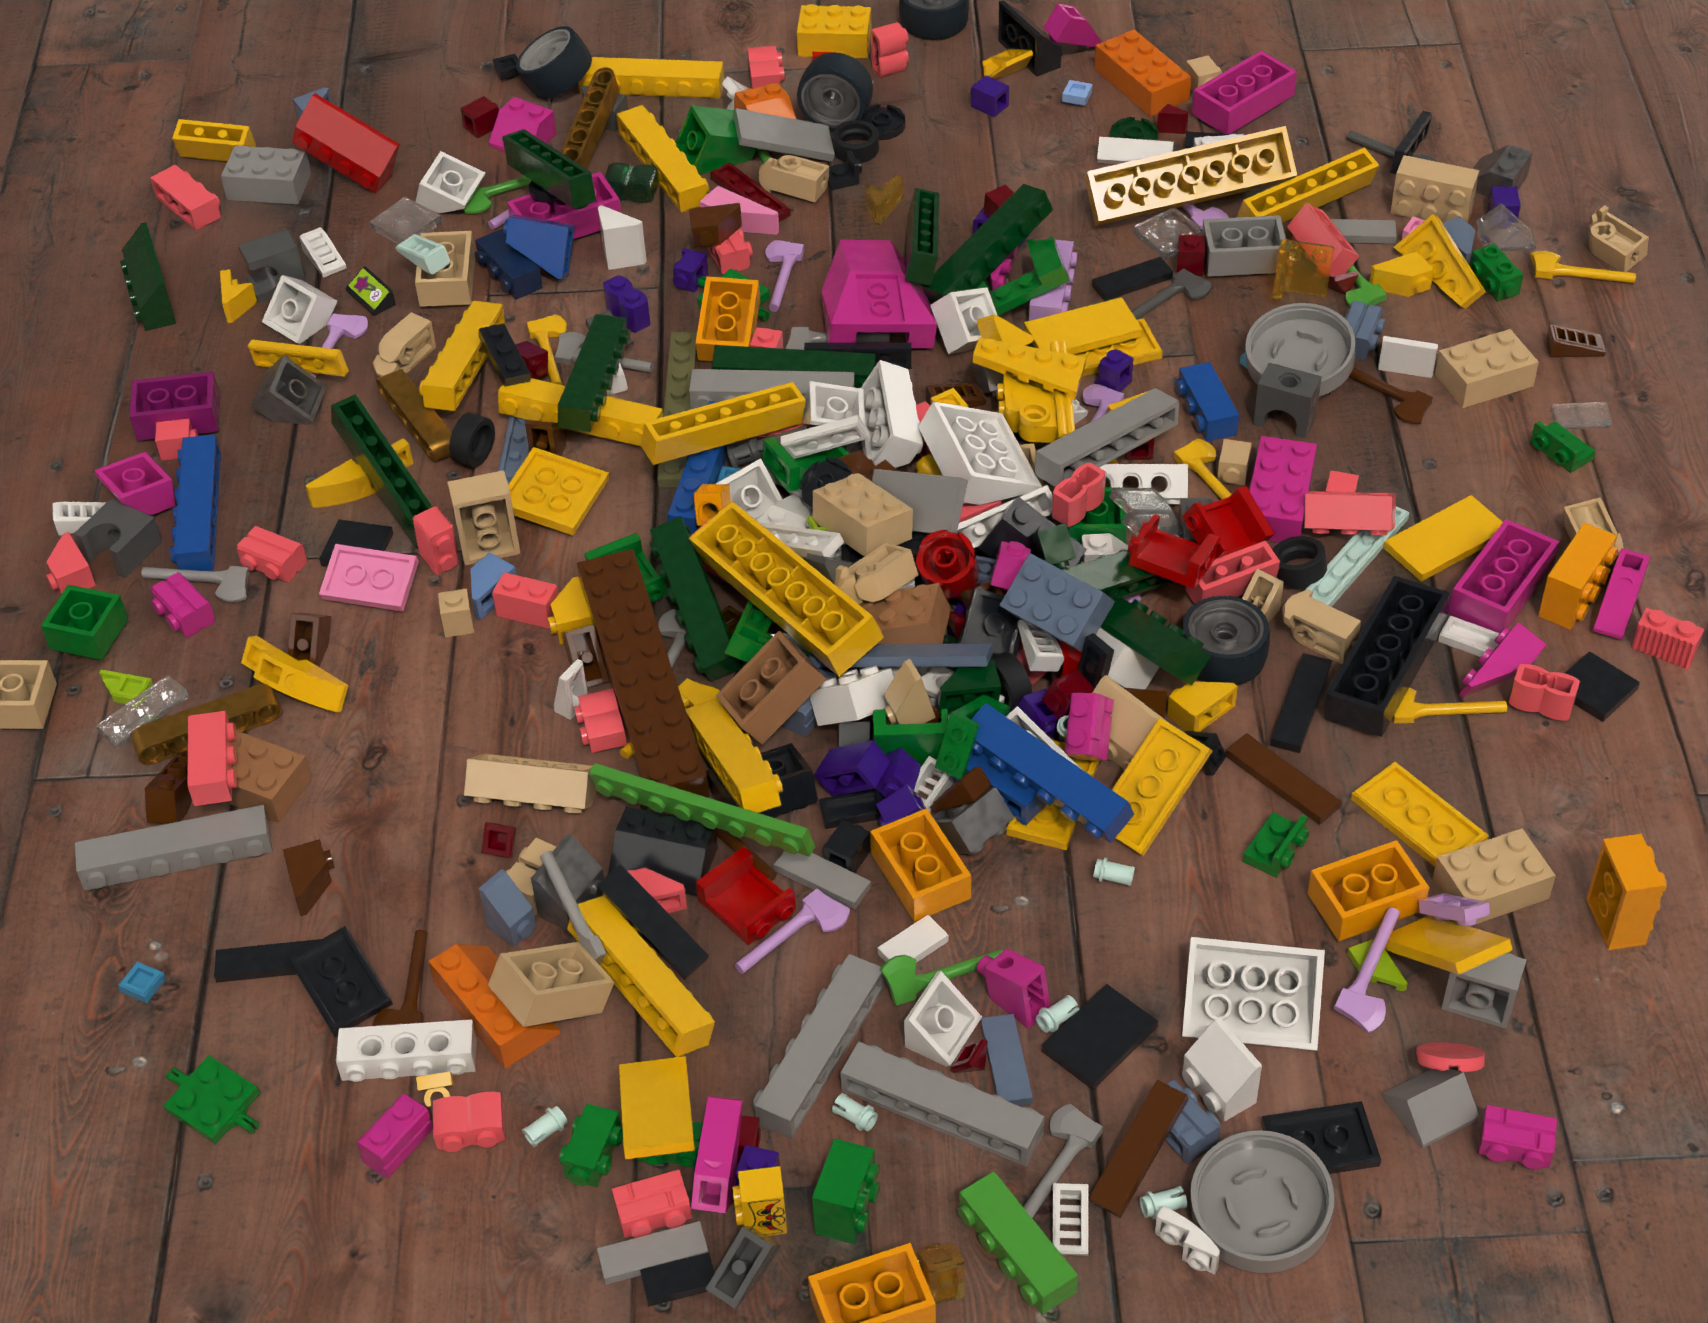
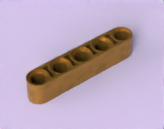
(591, 117)
(421, 422)
(169, 735)

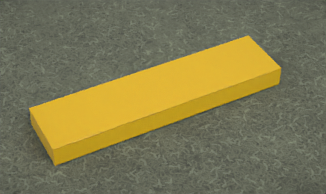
(310, 358)

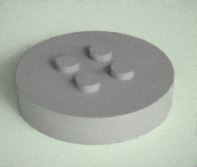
(1303, 339)
(1263, 1201)

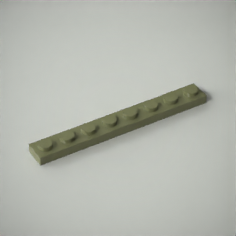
(677, 397)

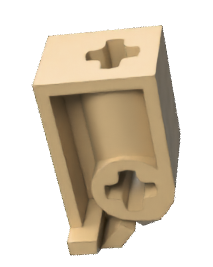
(794, 177)
(1615, 240)
(405, 345)
(1593, 513)
(877, 573)
(1321, 626)

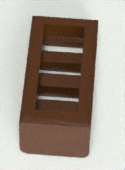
(1569, 343)
(962, 389)
(964, 791)

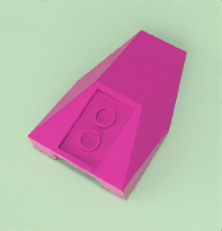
(870, 295)

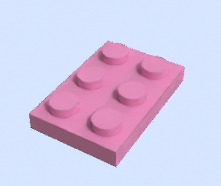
(369, 577)

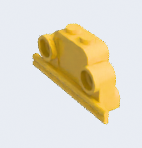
(1034, 411)

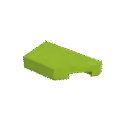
(124, 686)
(1385, 971)

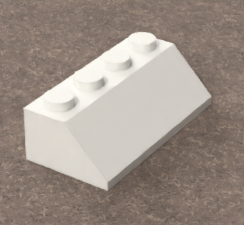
(890, 416)

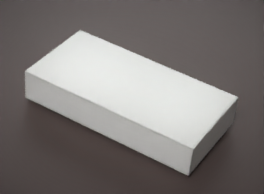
(1467, 636)
(915, 941)

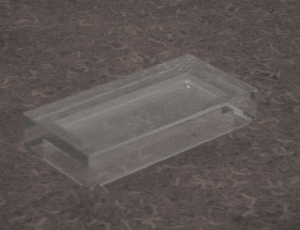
(1582, 415)

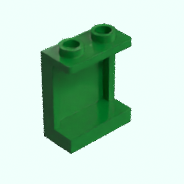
(790, 470)
(653, 582)
(961, 736)
(915, 739)

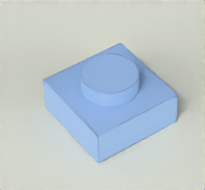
(1077, 93)

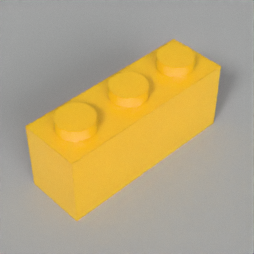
(210, 139)

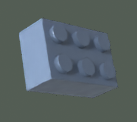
(1056, 602)

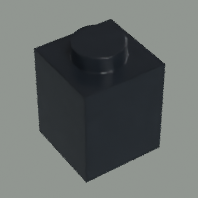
(848, 846)

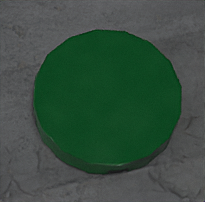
(1134, 129)

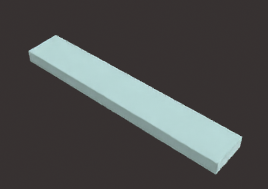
(1352, 561)

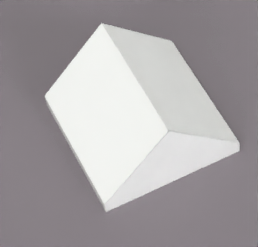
(621, 239)
(1408, 356)
(752, 489)
(940, 1021)

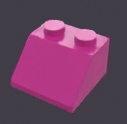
(521, 115)
(139, 483)

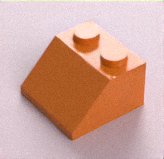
(765, 99)

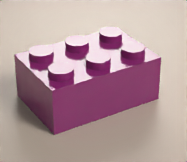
(175, 398)

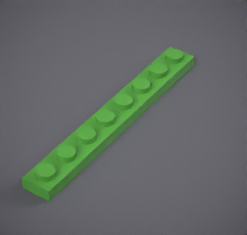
(701, 809)

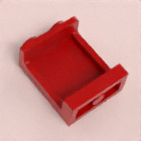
(1233, 519)
(1171, 555)
(744, 897)

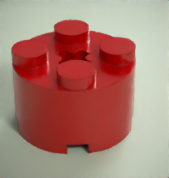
(948, 560)

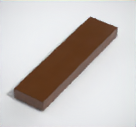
(1283, 778)
(1138, 1148)

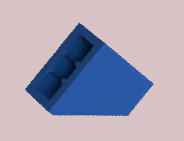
(542, 242)

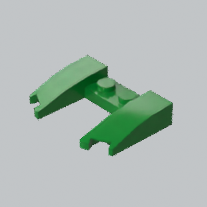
(1048, 274)
(750, 634)

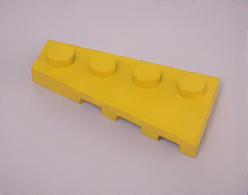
(1449, 265)
(1044, 366)

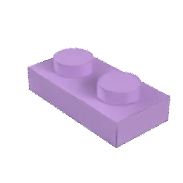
(1454, 907)

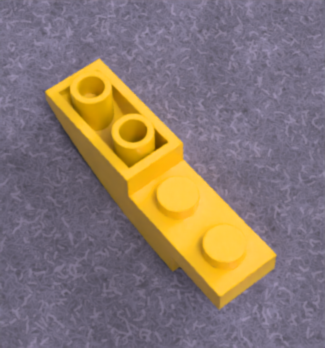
(349, 481)
(293, 677)

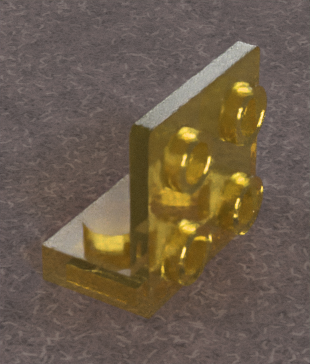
(1302, 268)

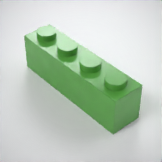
(1017, 1243)

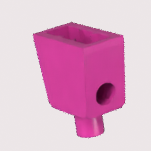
(1016, 985)

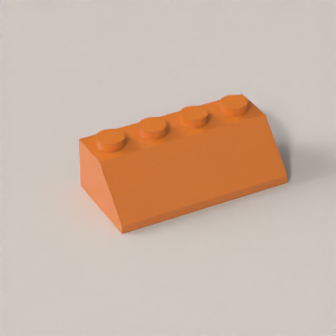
(463, 979)

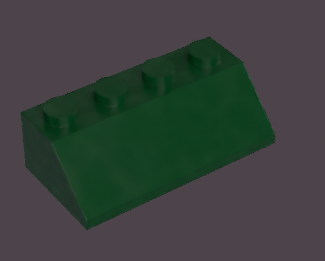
(146, 281)
(1156, 641)

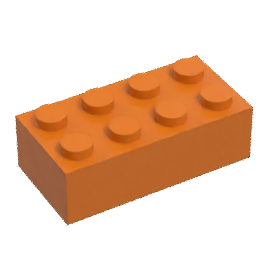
(1142, 72)

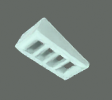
(424, 253)

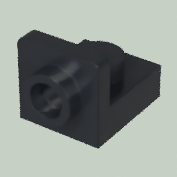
(845, 174)
(1211, 741)

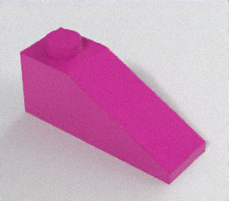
(1008, 563)

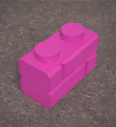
(182, 605)
(1089, 726)
(395, 1135)
(1517, 1137)

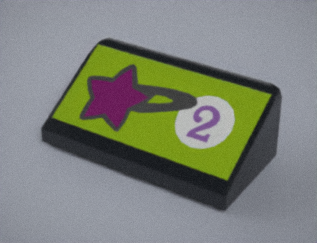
(371, 292)

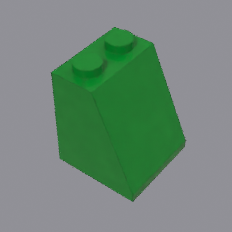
(711, 139)

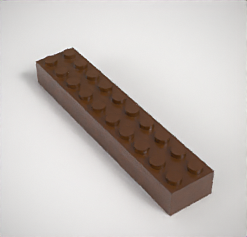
(641, 673)

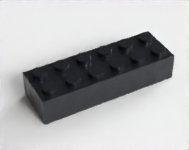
(1387, 656)

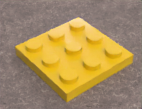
(555, 490)

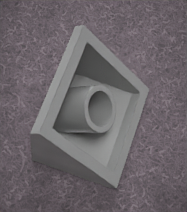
(1433, 1105)

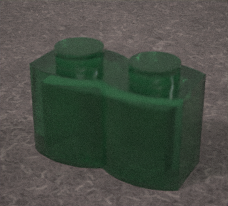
(633, 182)

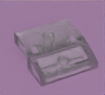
(1141, 505)

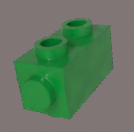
(1496, 272)
(591, 1145)

